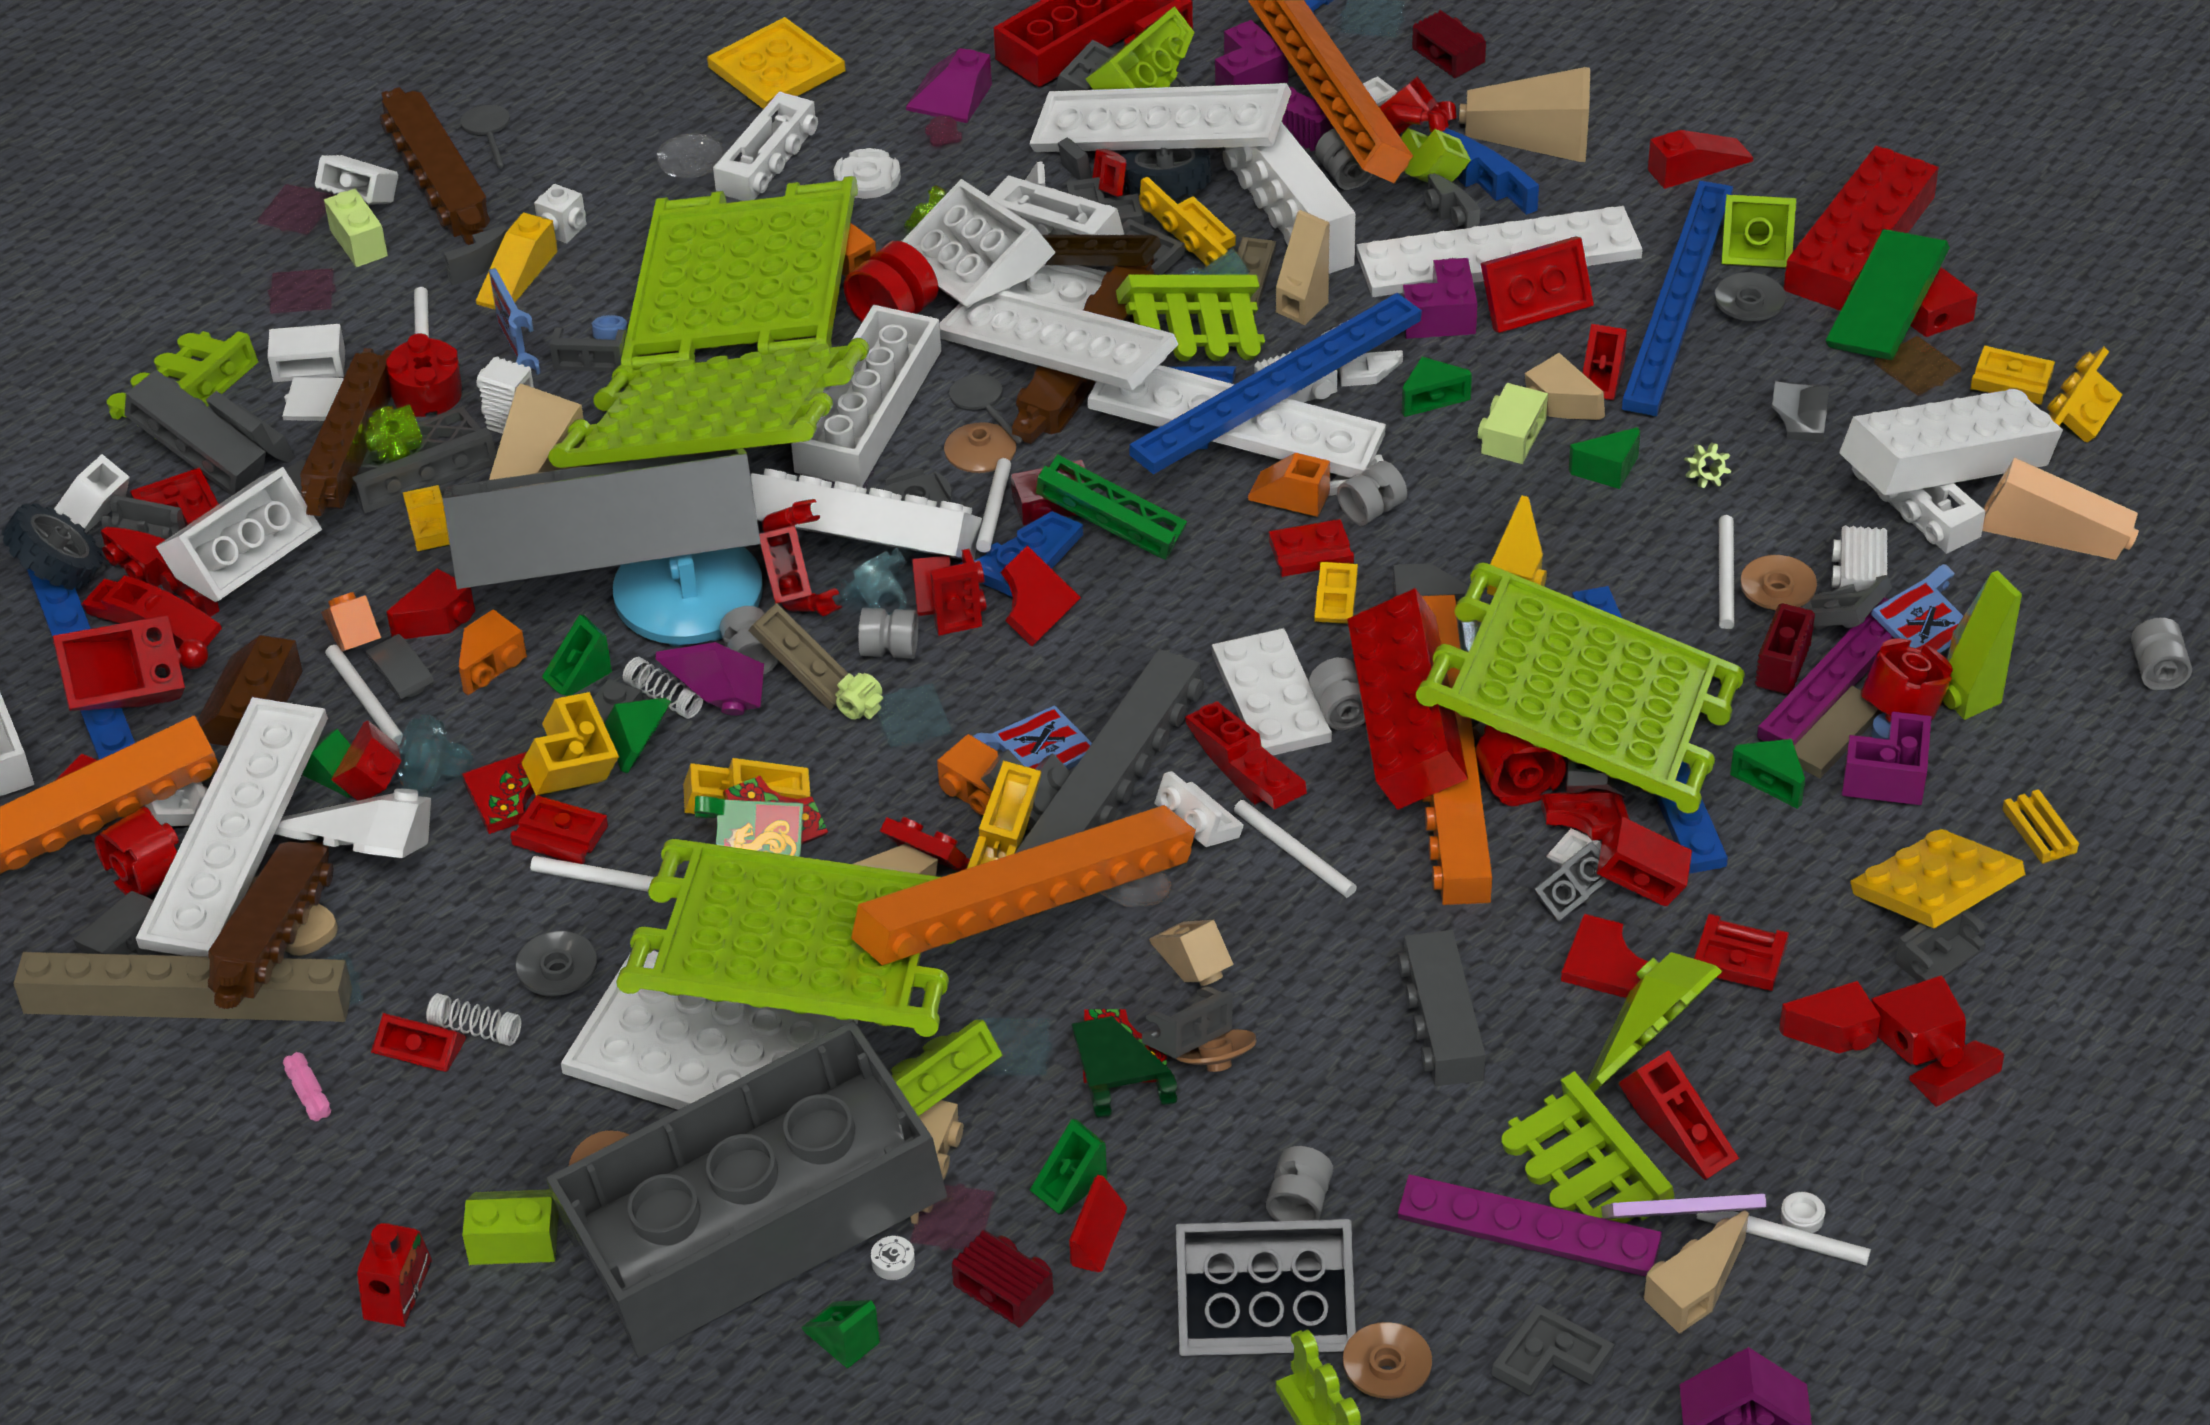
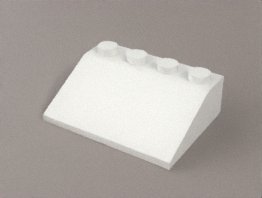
(978, 245)

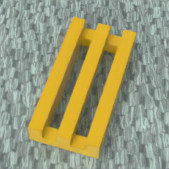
(2046, 823)

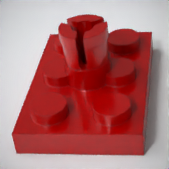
(1537, 284)

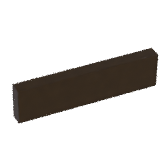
(1102, 249)

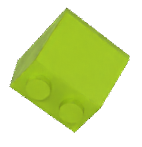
(510, 1227)

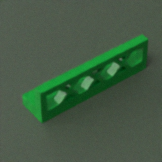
(1107, 511)

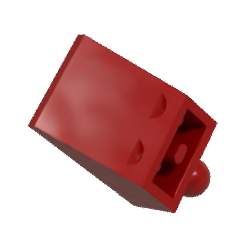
(119, 664)

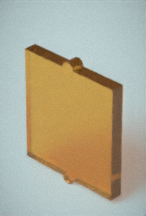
(1919, 366)

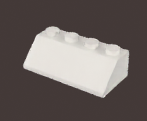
(240, 536)

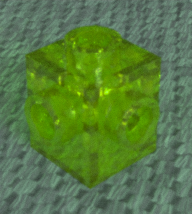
(404, 432)

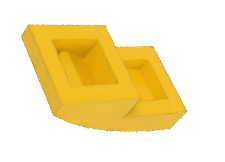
(427, 517)
(1336, 592)

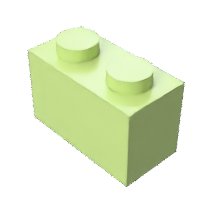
(355, 227)
(1513, 423)

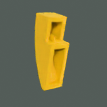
(712, 780)
(1006, 813)

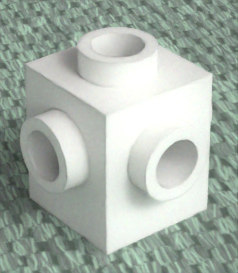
(565, 210)

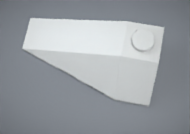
(377, 825)

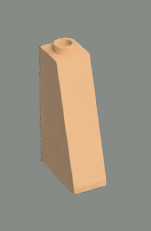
(2057, 513)

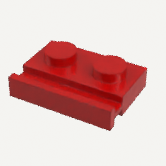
(1305, 546)
(559, 830)
(940, 846)

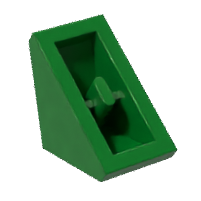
(1435, 386)
(1605, 458)
(580, 659)
(632, 727)
(326, 759)
(1771, 768)
(1071, 1168)
(845, 1330)

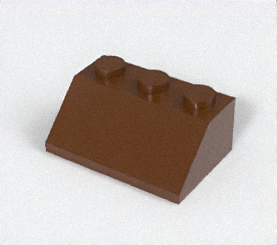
(261, 670)

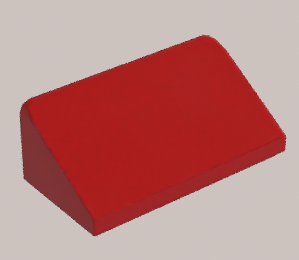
(417, 1042)
(1943, 1083)
(1096, 1226)

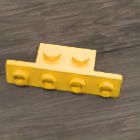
(1188, 222)
(2086, 398)

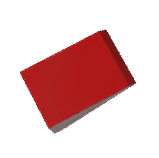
(1605, 358)
(922, 581)

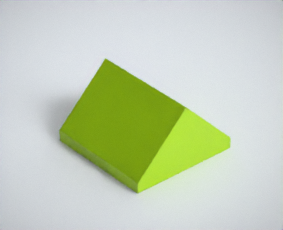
(1758, 230)

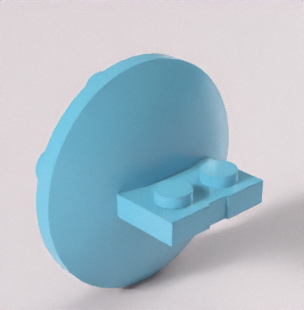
(686, 595)

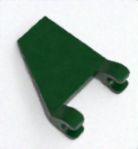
(1116, 1059)

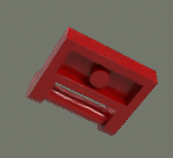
(1742, 952)

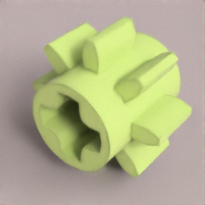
(1717, 468)
(859, 696)

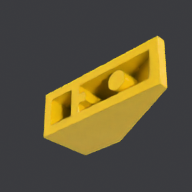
(521, 256)
(1520, 547)

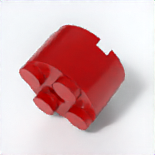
(424, 375)
(1907, 679)
(1516, 768)
(138, 851)

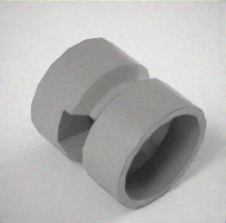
(1340, 162)
(1372, 493)
(888, 633)
(736, 636)
(2161, 654)
(1338, 693)
(1299, 1185)

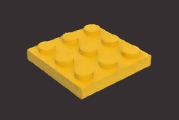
(774, 61)
(1937, 878)

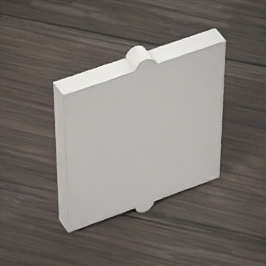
(310, 398)

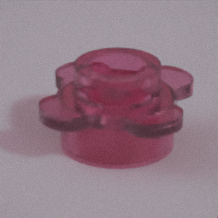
(943, 131)

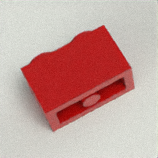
(1644, 862)

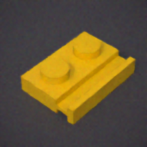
(2007, 370)

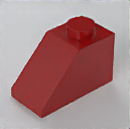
(431, 608)
(368, 763)
(1832, 1019)

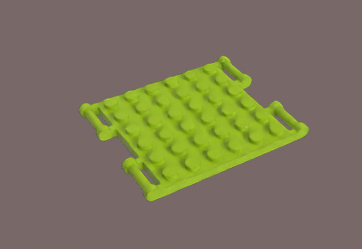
(740, 273)
(710, 405)
(1584, 684)
(778, 937)

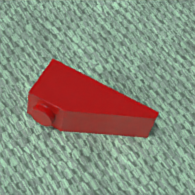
(1693, 155)
(1678, 1115)

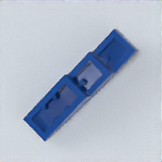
(1497, 175)

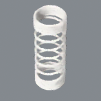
(643, 675)
(441, 1007)

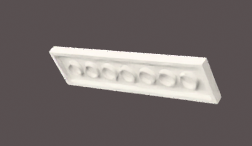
(1162, 117)
(1409, 260)
(1060, 338)
(1277, 432)
(232, 827)

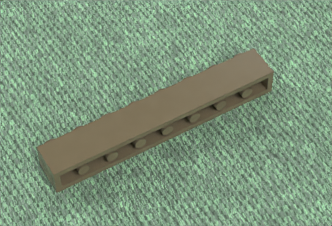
(175, 988)

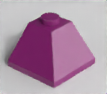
(954, 86)
(717, 675)

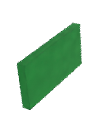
(1887, 294)

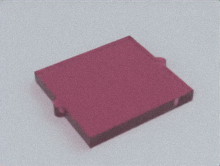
(295, 209)
(301, 290)
(954, 1219)

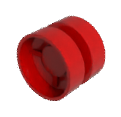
(892, 279)

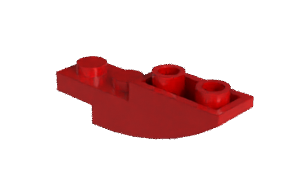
(141, 560)
(137, 600)
(1241, 757)

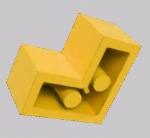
(574, 750)

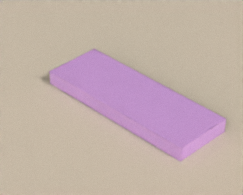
(1683, 1206)

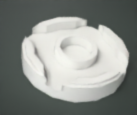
(878, 176)

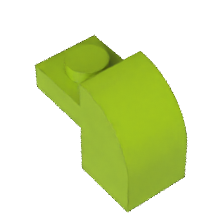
(1435, 154)

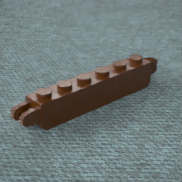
(434, 163)
(1057, 395)
(341, 441)
(267, 921)

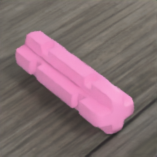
(306, 1086)

